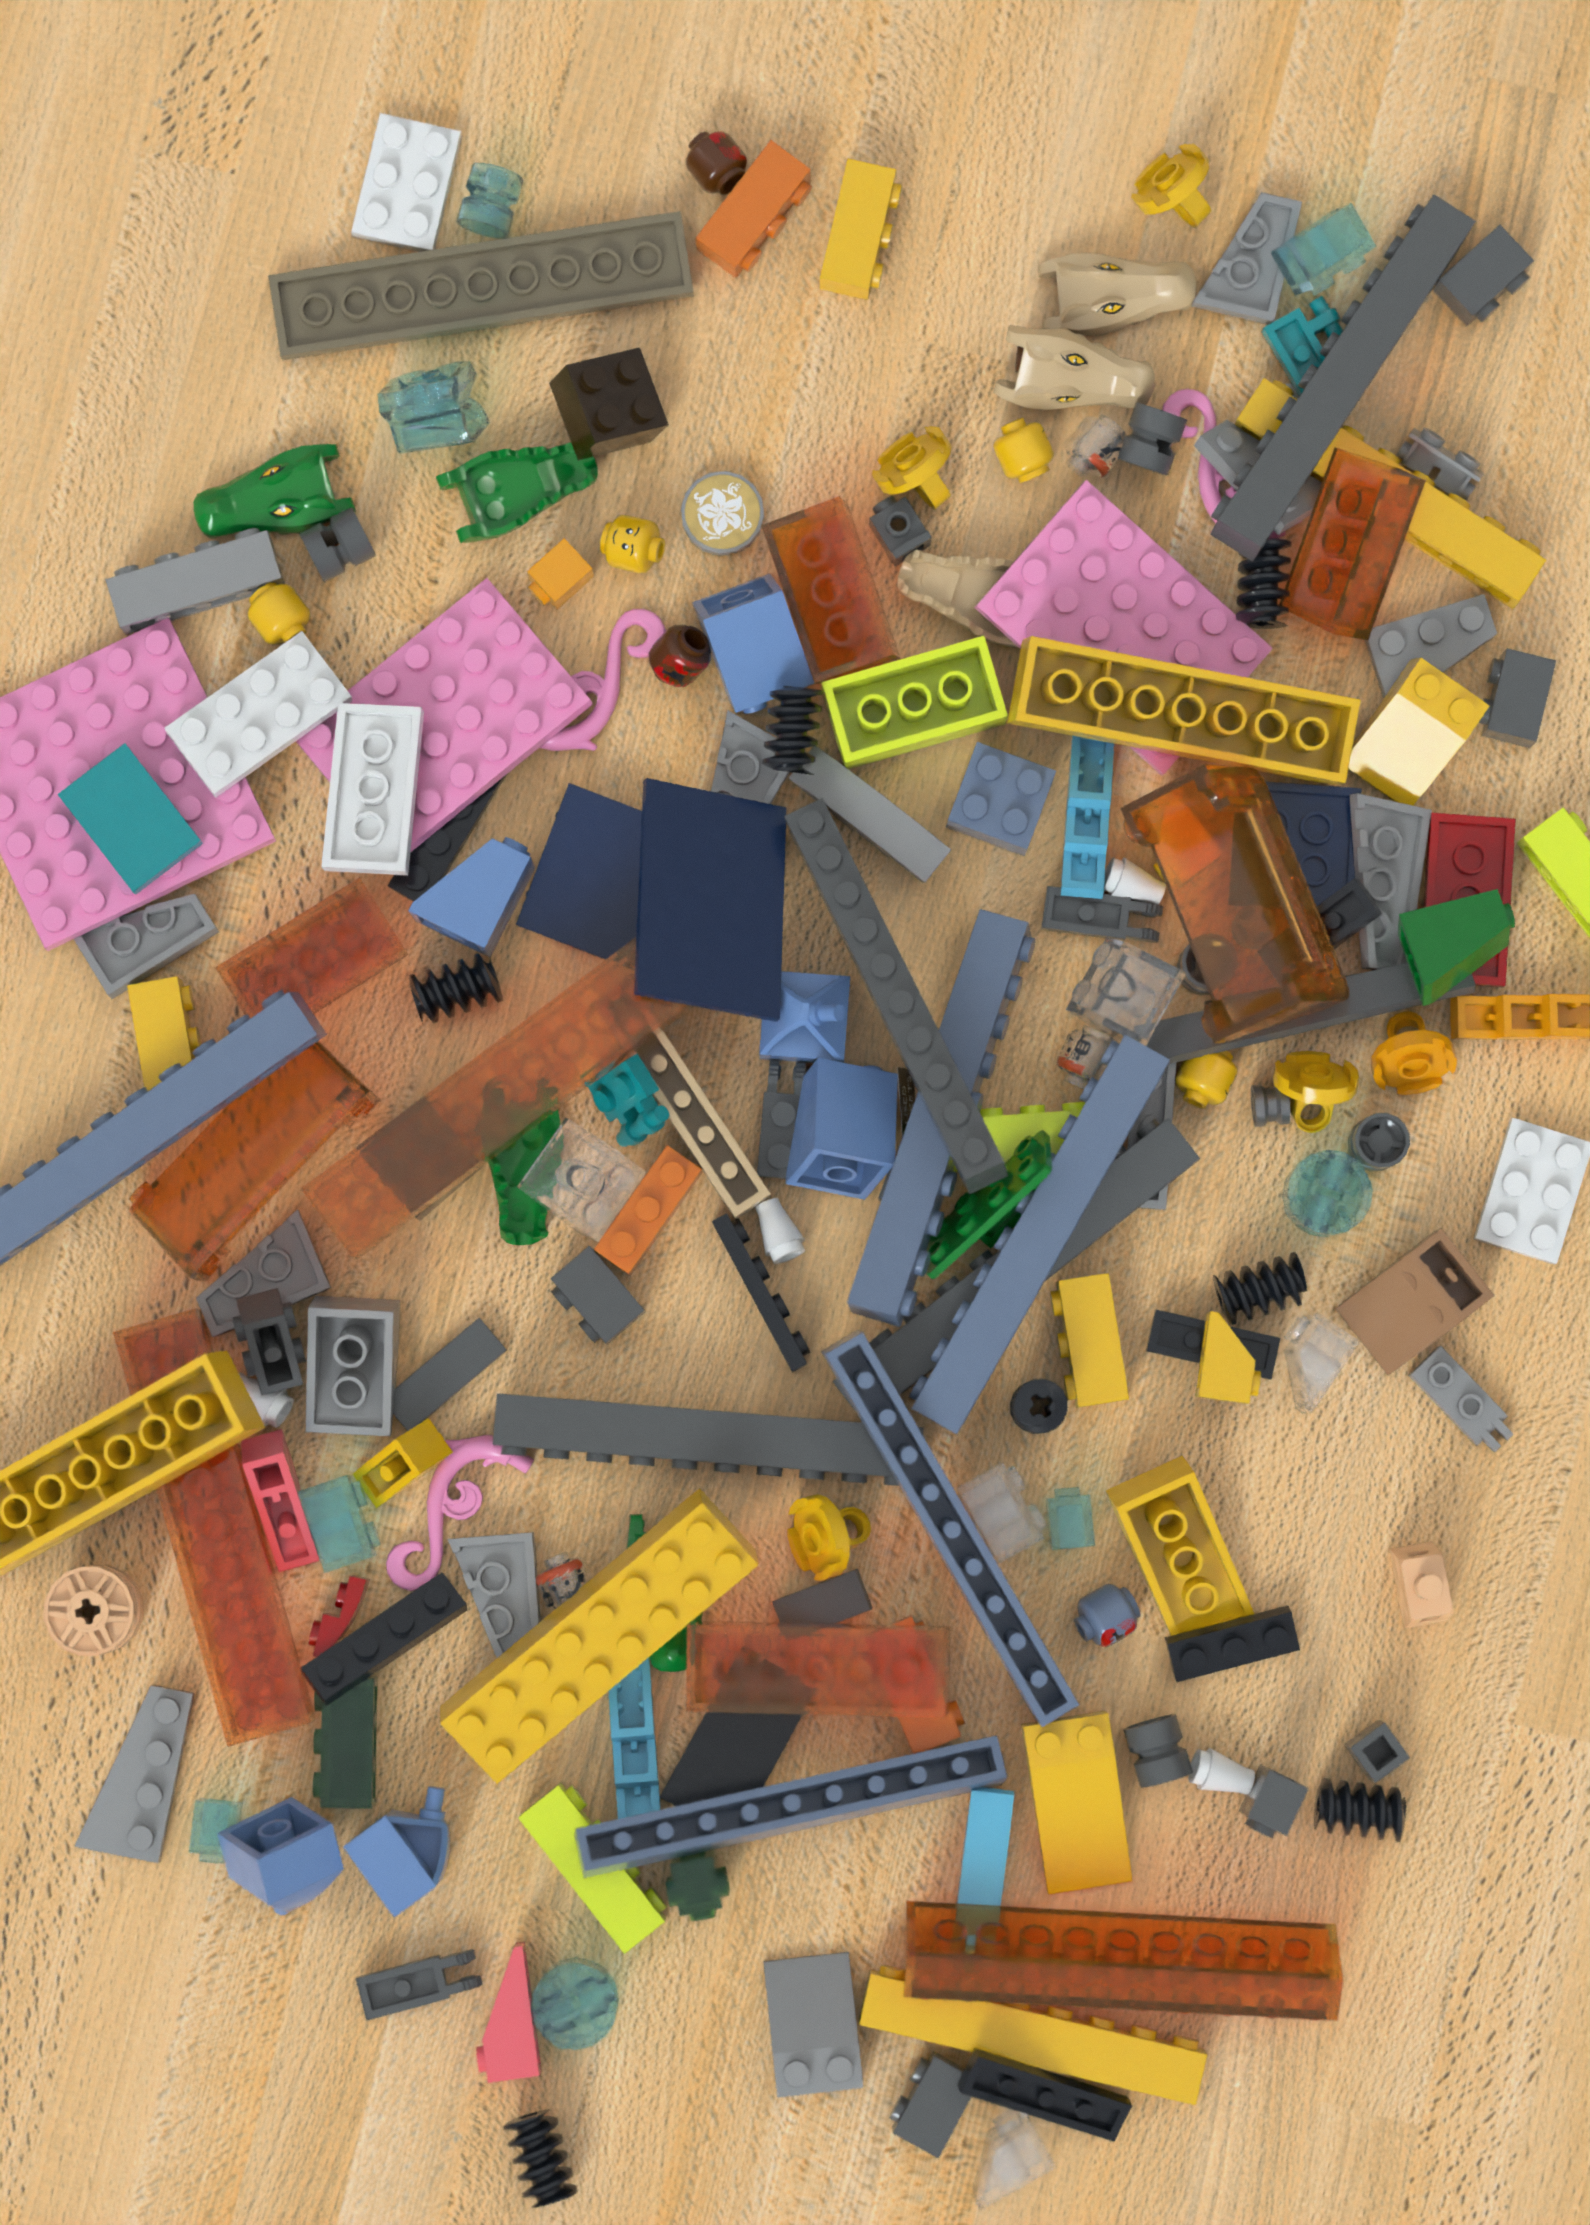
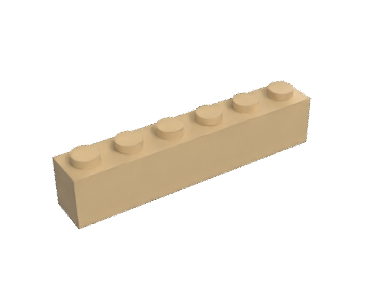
(702, 1128)

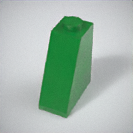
(1453, 940)

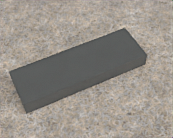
(446, 1374)

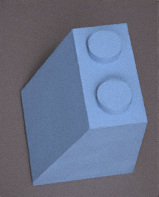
(753, 642)
(477, 896)
(844, 1129)

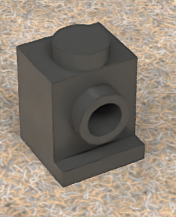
(898, 543)

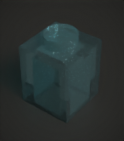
(1069, 1519)
(208, 1819)

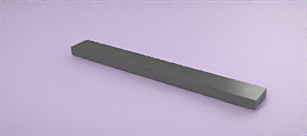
(1369, 996)

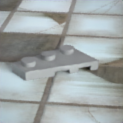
(740, 765)
(279, 1261)
(502, 1583)

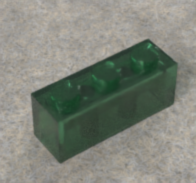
(347, 1748)

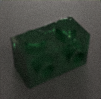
(697, 1885)

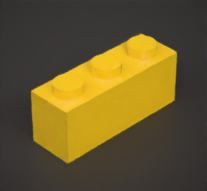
(860, 229)
(162, 1026)
(1090, 1340)

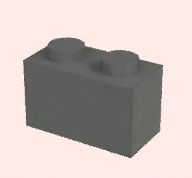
(1484, 276)
(1517, 697)
(597, 1296)
(1272, 1802)
(932, 2105)

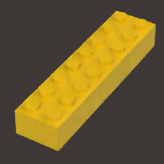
(1183, 711)
(122, 1456)
(598, 1636)

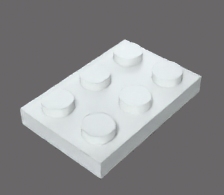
(406, 183)
(1533, 1191)

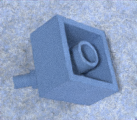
(810, 1019)
(404, 1853)
(282, 1855)

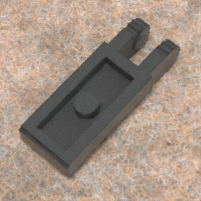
(1097, 916)
(778, 1122)
(413, 1984)

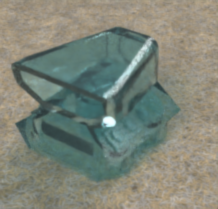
(433, 408)

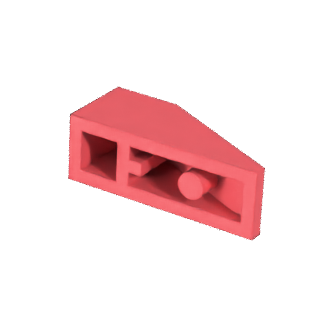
(276, 1496)
(510, 2037)

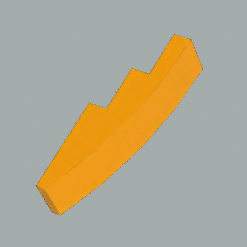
(1520, 1017)

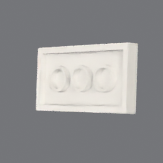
(258, 714)
(373, 789)

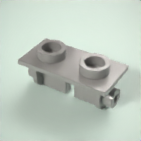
(1455, 469)

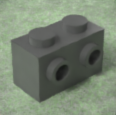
(271, 1350)

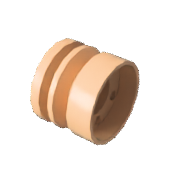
(119, 1606)

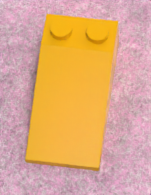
(1179, 1548)
(1077, 1802)

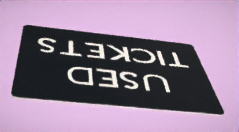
(906, 1096)

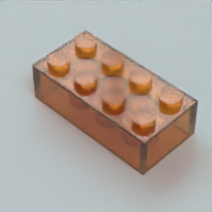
(316, 953)

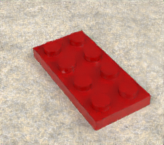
(1467, 859)

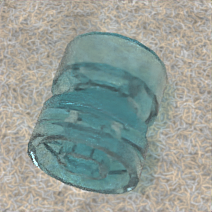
(488, 206)

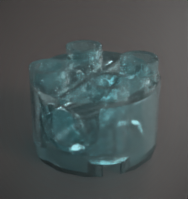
(1327, 1193)
(575, 2003)

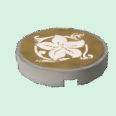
(722, 513)

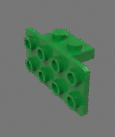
(992, 1208)

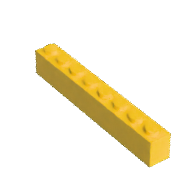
(1440, 523)
(1040, 2038)

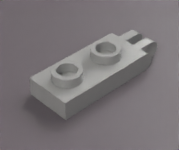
(1461, 1398)

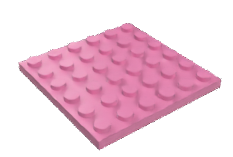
(65, 728)

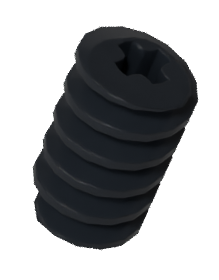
(1262, 586)
(792, 729)
(455, 988)
(1261, 1288)
(1055, 1409)
(1360, 1809)
(541, 2158)

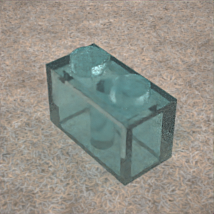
(1323, 250)
(339, 1522)

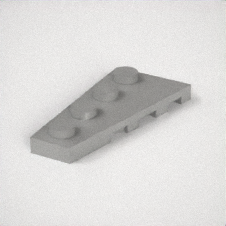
(1389, 863)
(140, 1788)

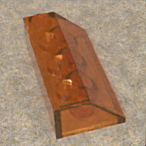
(1351, 544)
(830, 590)

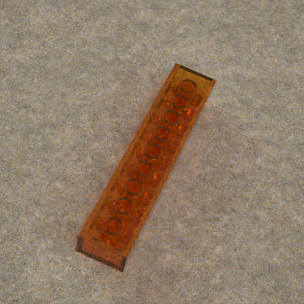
(488, 1104)
(223, 1558)
(1122, 1961)

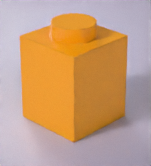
(559, 575)

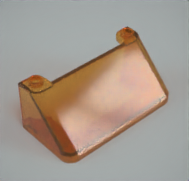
(1239, 899)
(247, 1158)

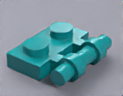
(1296, 342)
(628, 1095)

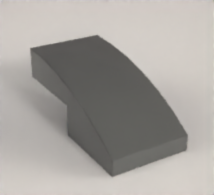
(826, 1601)

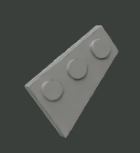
(1246, 277)
(1231, 447)
(1437, 636)
(145, 941)

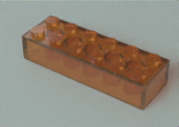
(818, 1669)

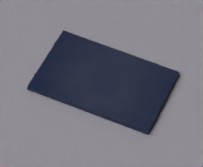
(587, 875)
(710, 900)

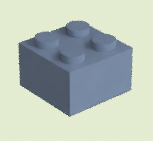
(1000, 799)

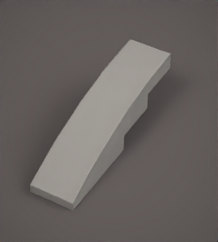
(871, 815)

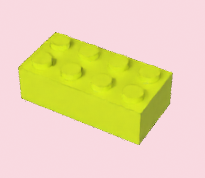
(914, 702)

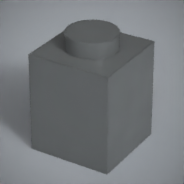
(1377, 1751)

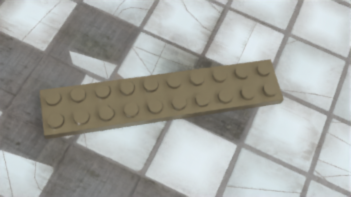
(481, 285)

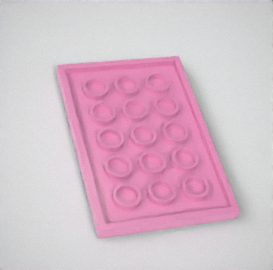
(1114, 589)
(485, 698)

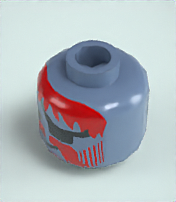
(1107, 1615)

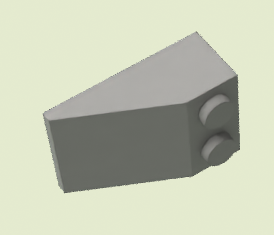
(351, 1365)
(813, 2024)

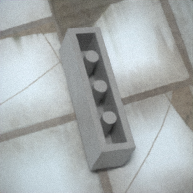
(194, 582)

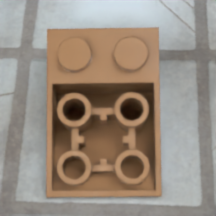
(1414, 1301)

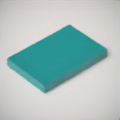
(130, 819)

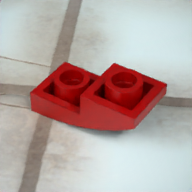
(334, 1627)

